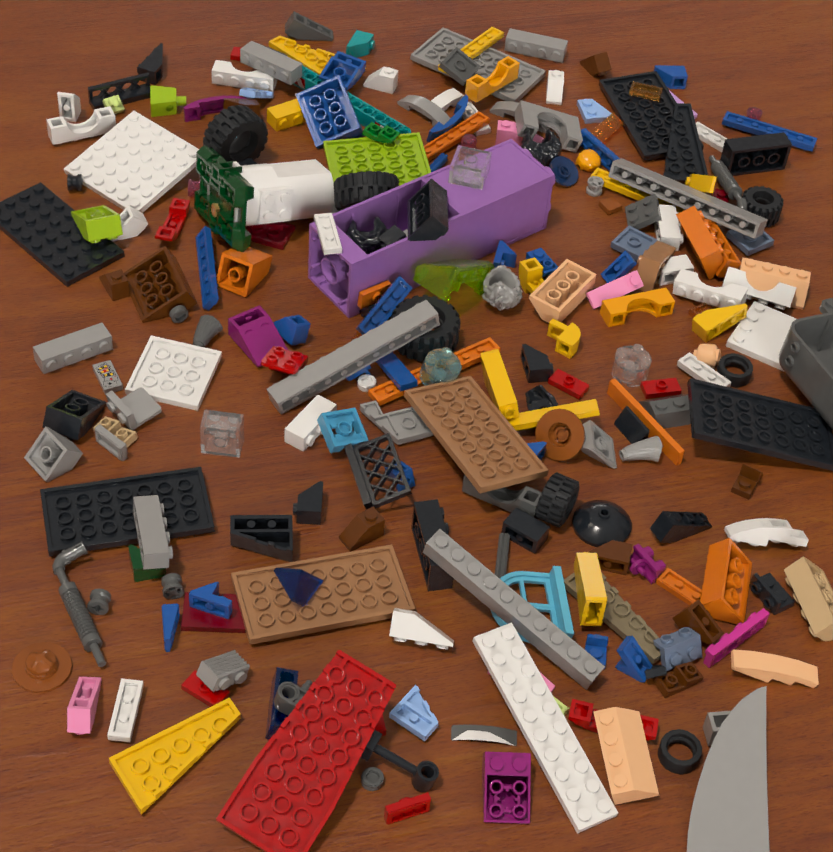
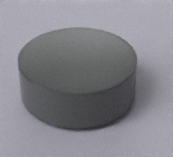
(178, 314)
(372, 779)

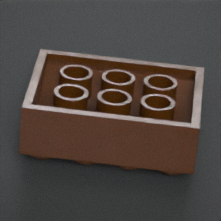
(158, 286)

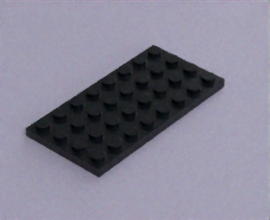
(643, 119)
(49, 234)
(759, 424)
(103, 510)

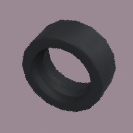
(740, 362)
(682, 737)

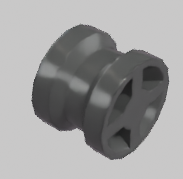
(172, 586)
(99, 601)

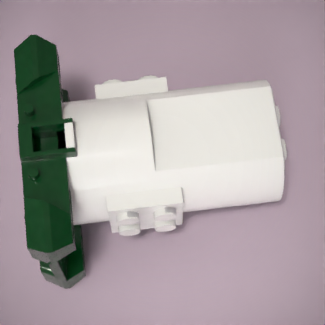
(258, 194)

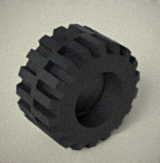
(764, 203)
(557, 499)

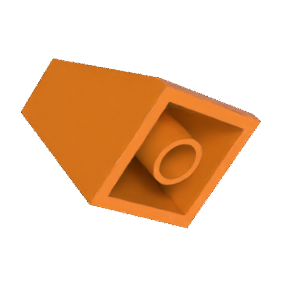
(242, 270)

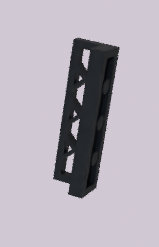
(131, 94)

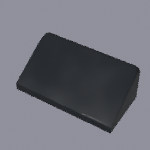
(631, 426)

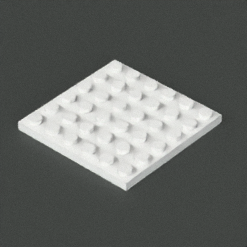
(134, 163)

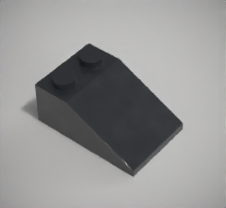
(73, 414)

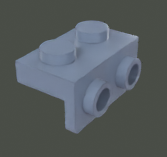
(679, 647)

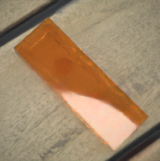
(607, 127)

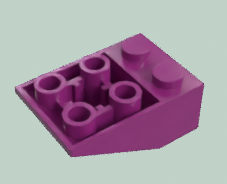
(254, 333)
(506, 787)

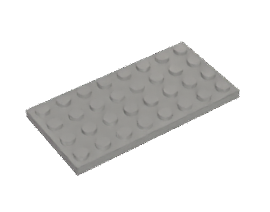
(445, 41)

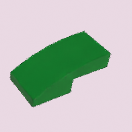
(380, 134)

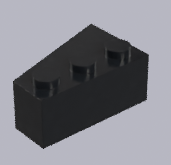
(263, 534)

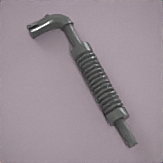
(727, 182)
(74, 603)

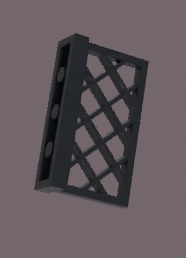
(361, 474)

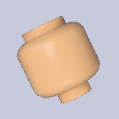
(708, 354)

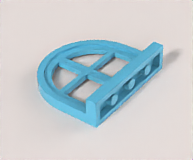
(555, 594)

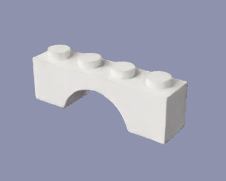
(225, 74)
(99, 123)
(690, 286)
(780, 295)

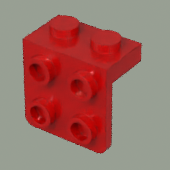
(284, 360)

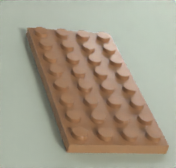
(476, 434)
(355, 591)

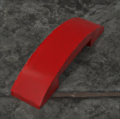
(175, 220)
(583, 715)

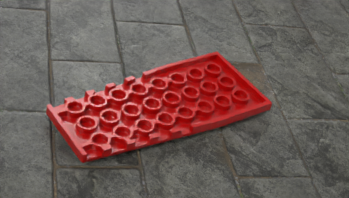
(308, 759)

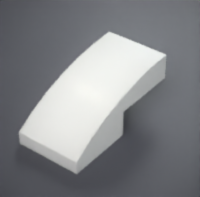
(448, 98)

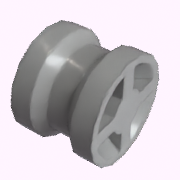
(594, 186)

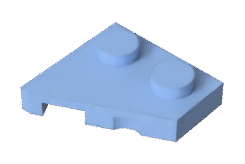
(251, 93)
(592, 111)
(415, 714)

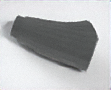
(206, 329)

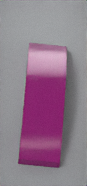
(205, 107)

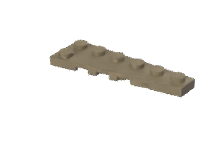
(622, 619)

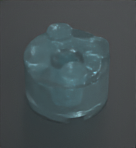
(440, 366)

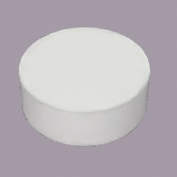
(366, 382)

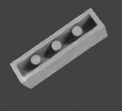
(536, 45)
(271, 62)
(72, 348)
(151, 532)

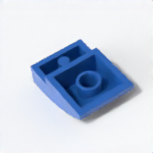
(346, 66)

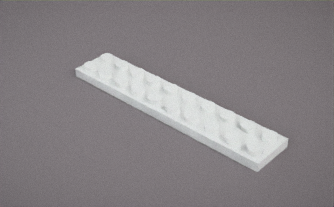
(545, 728)

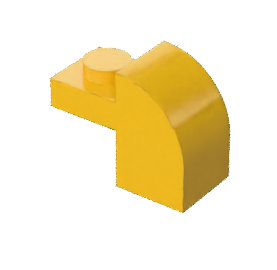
(530, 274)
(566, 336)

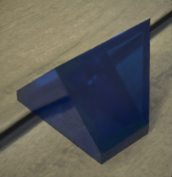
(298, 584)

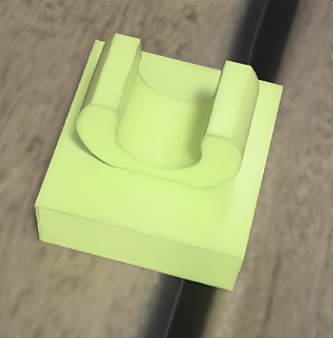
(115, 103)

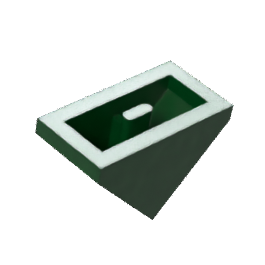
(137, 567)

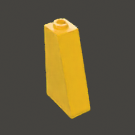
(498, 384)
(590, 589)

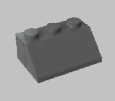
(669, 411)

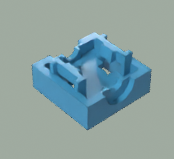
(342, 422)

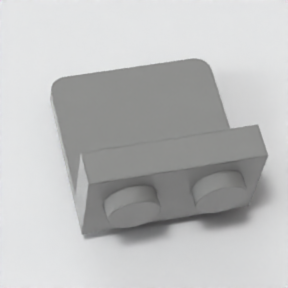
(133, 408)

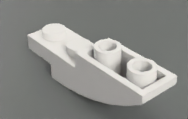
(761, 530)

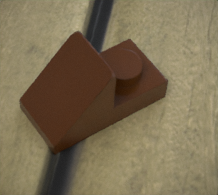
(746, 481)

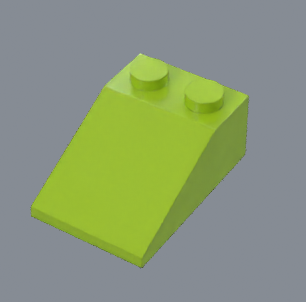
(98, 223)

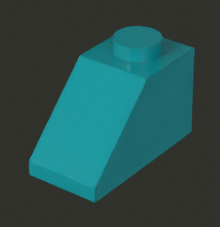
(360, 44)

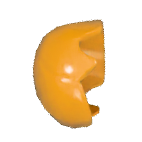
(588, 160)

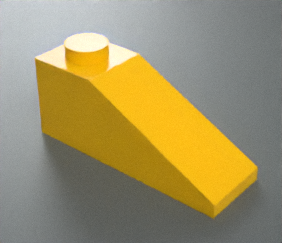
(701, 182)
(715, 321)

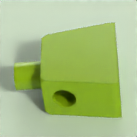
(165, 101)

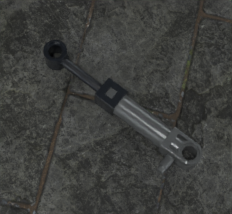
(425, 768)

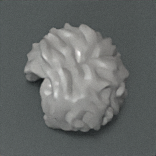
(502, 288)

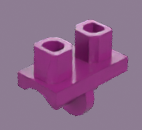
(643, 563)

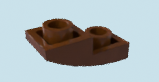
(679, 679)

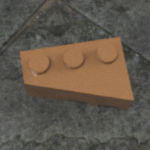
(652, 263)

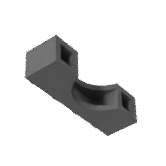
(523, 499)

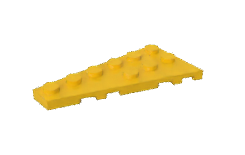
(310, 58)
(162, 759)

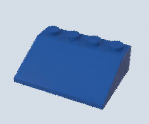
(329, 112)

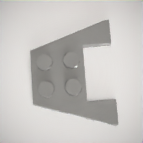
(402, 424)

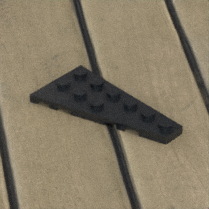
(684, 147)

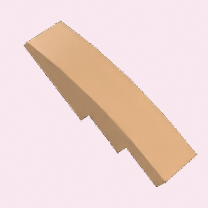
(772, 666)

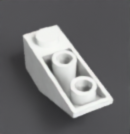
(413, 626)

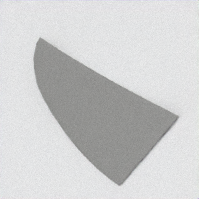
(732, 788)

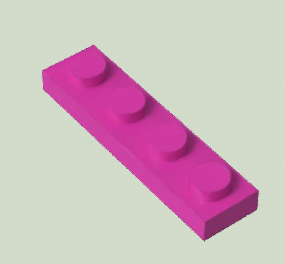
(739, 635)

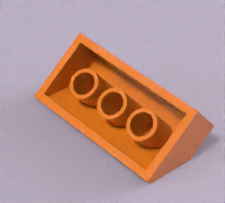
(701, 240)
(726, 582)

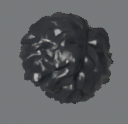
(545, 151)
(367, 240)

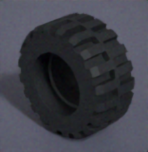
(241, 123)
(360, 186)
(443, 336)

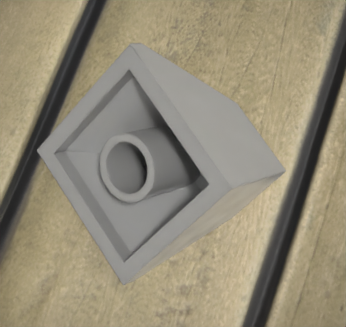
(598, 445)
(52, 454)

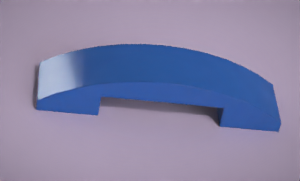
(439, 128)

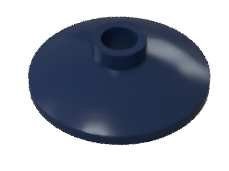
(564, 171)

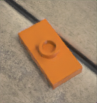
(372, 295)

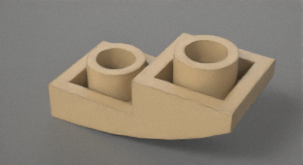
(114, 426)

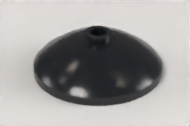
(601, 522)

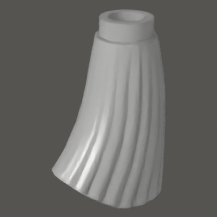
(643, 450)

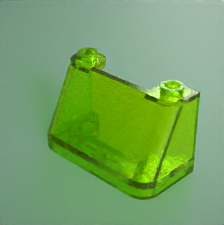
(448, 275)

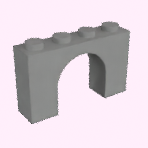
(567, 126)

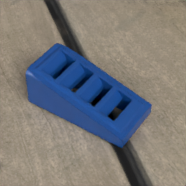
(170, 620)

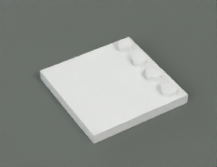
(761, 334)
(174, 372)

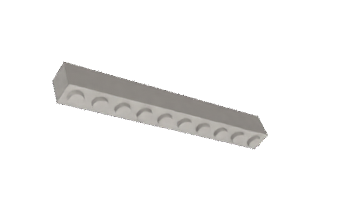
(686, 197)
(353, 356)
(513, 608)

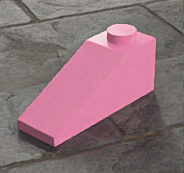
(507, 130)
(615, 289)
(83, 705)

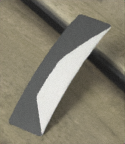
(484, 733)

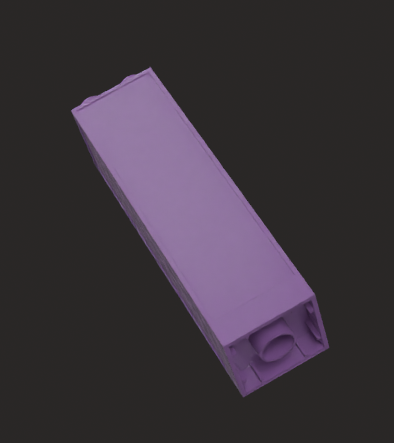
(507, 209)

